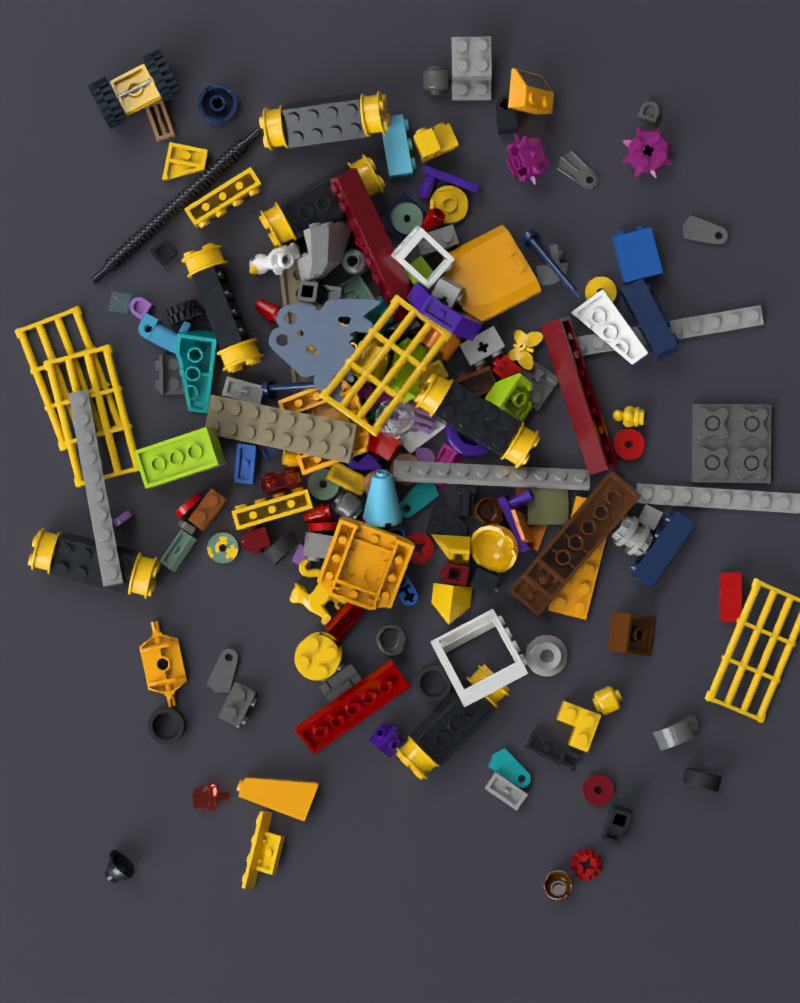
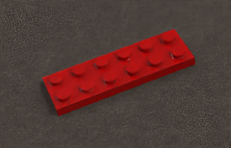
(352, 707)

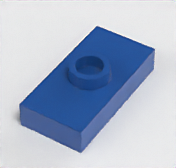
(246, 463)

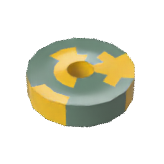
(214, 551)

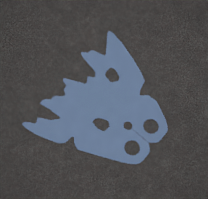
(324, 333)

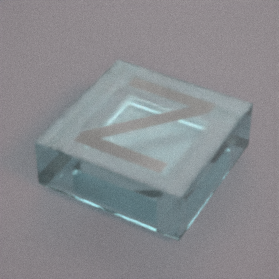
(120, 302)

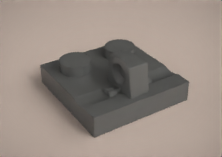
(542, 383)

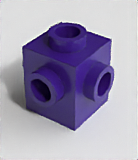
(387, 739)

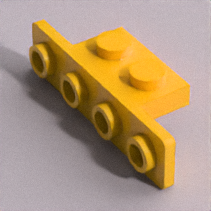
(264, 851)

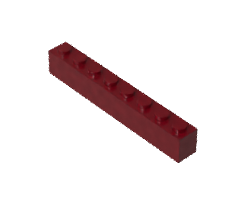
(371, 238)
(579, 395)

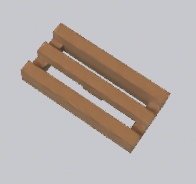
(165, 135)

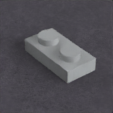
(242, 390)
(506, 791)

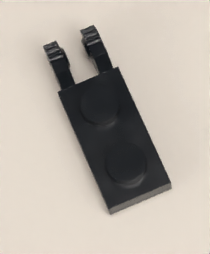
(550, 749)

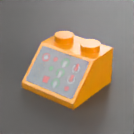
(530, 93)

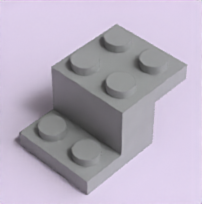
(471, 68)

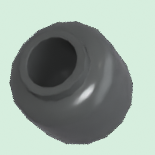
(435, 80)
(354, 262)
(348, 506)

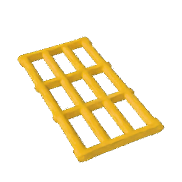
(35, 370)
(383, 385)
(97, 393)
(743, 665)

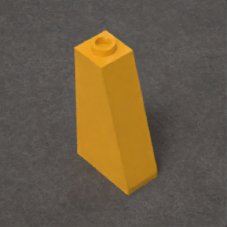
(281, 795)

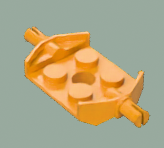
(165, 647)

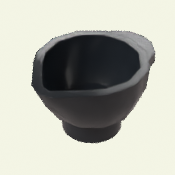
(118, 867)

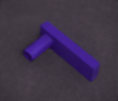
(433, 173)
(508, 504)

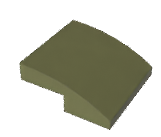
(548, 507)

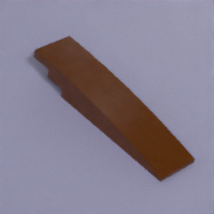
(574, 543)

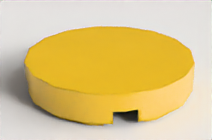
(451, 202)

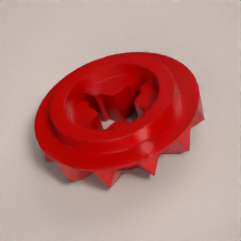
(427, 549)
(583, 855)

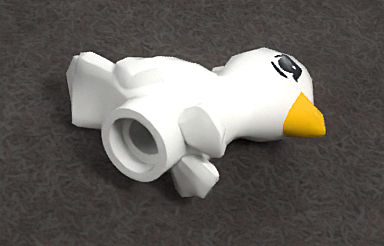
(277, 260)

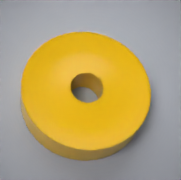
(600, 283)

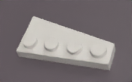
(608, 323)

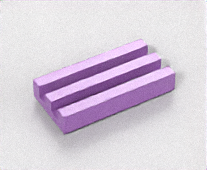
(430, 423)

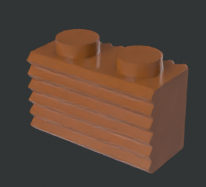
(207, 509)

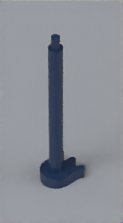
(530, 238)
(269, 387)

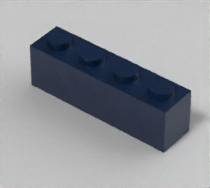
(649, 319)
(662, 549)

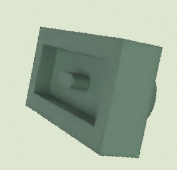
(178, 550)

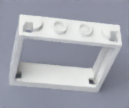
(467, 632)

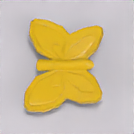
(522, 348)

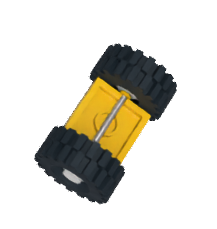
(134, 89)

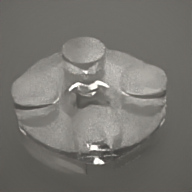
(403, 425)

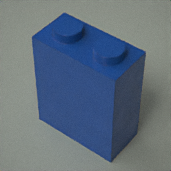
(636, 254)

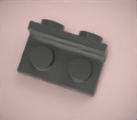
(169, 379)
(237, 704)

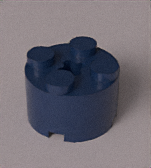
(212, 95)

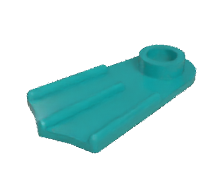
(418, 498)
(509, 768)

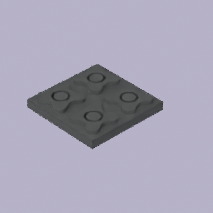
(731, 443)

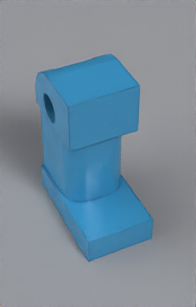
(160, 334)

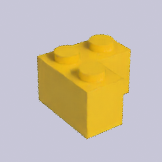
(434, 142)
(584, 723)

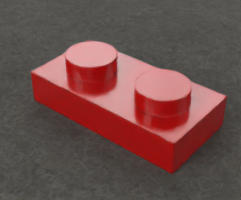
(344, 620)

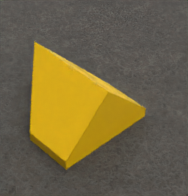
(454, 547)
(451, 600)

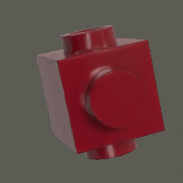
(255, 539)

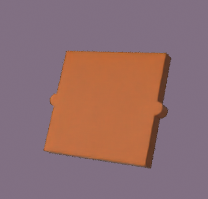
(523, 527)

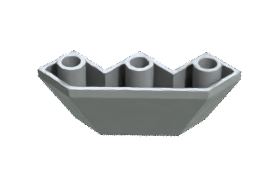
(325, 248)

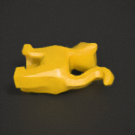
(317, 598)

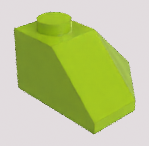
(512, 396)

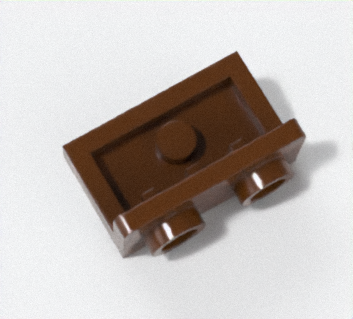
(478, 382)

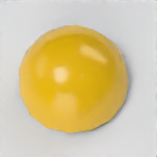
(494, 547)

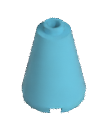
(382, 501)

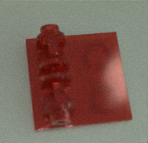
(273, 481)

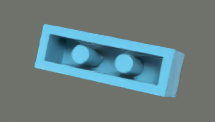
(397, 148)

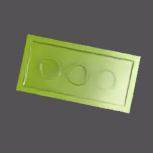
(180, 457)

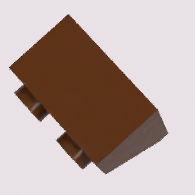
(631, 633)

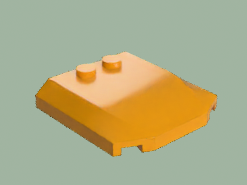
(492, 274)
(310, 403)
(365, 564)

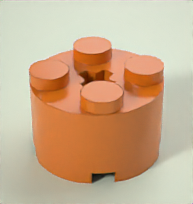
(447, 349)

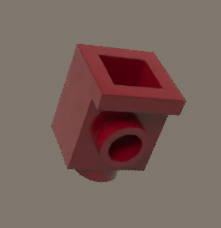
(461, 578)

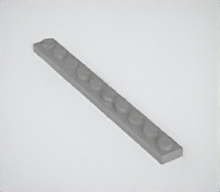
(687, 327)
(491, 475)
(95, 488)
(718, 498)

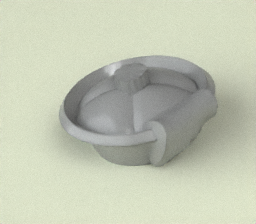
(546, 655)

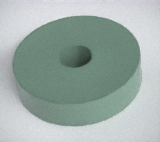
(398, 214)
(314, 485)

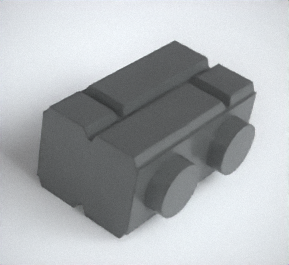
(340, 681)

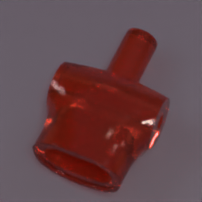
(207, 797)

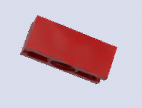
(730, 596)

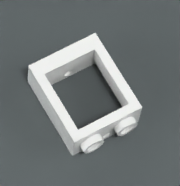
(406, 247)

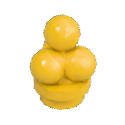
(630, 416)

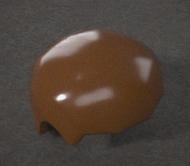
(488, 511)
(558, 885)

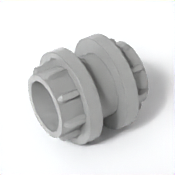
(633, 536)

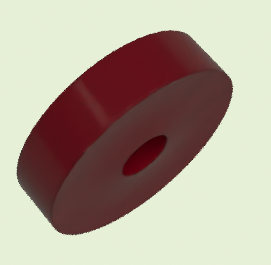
(606, 793)

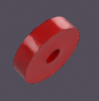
(637, 444)
(188, 505)
(327, 526)

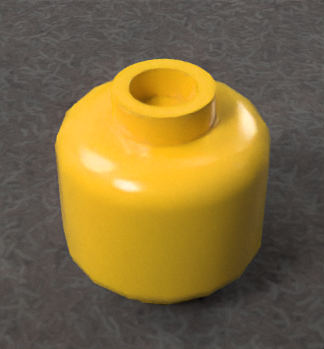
(607, 700)

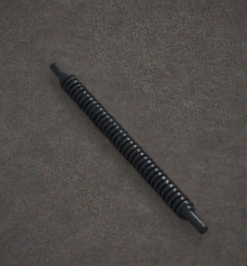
(242, 146)

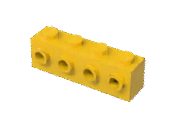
(223, 197)
(273, 509)

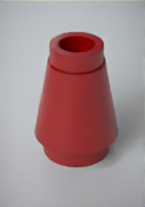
(433, 219)
(267, 309)
(319, 514)

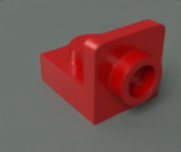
(504, 367)

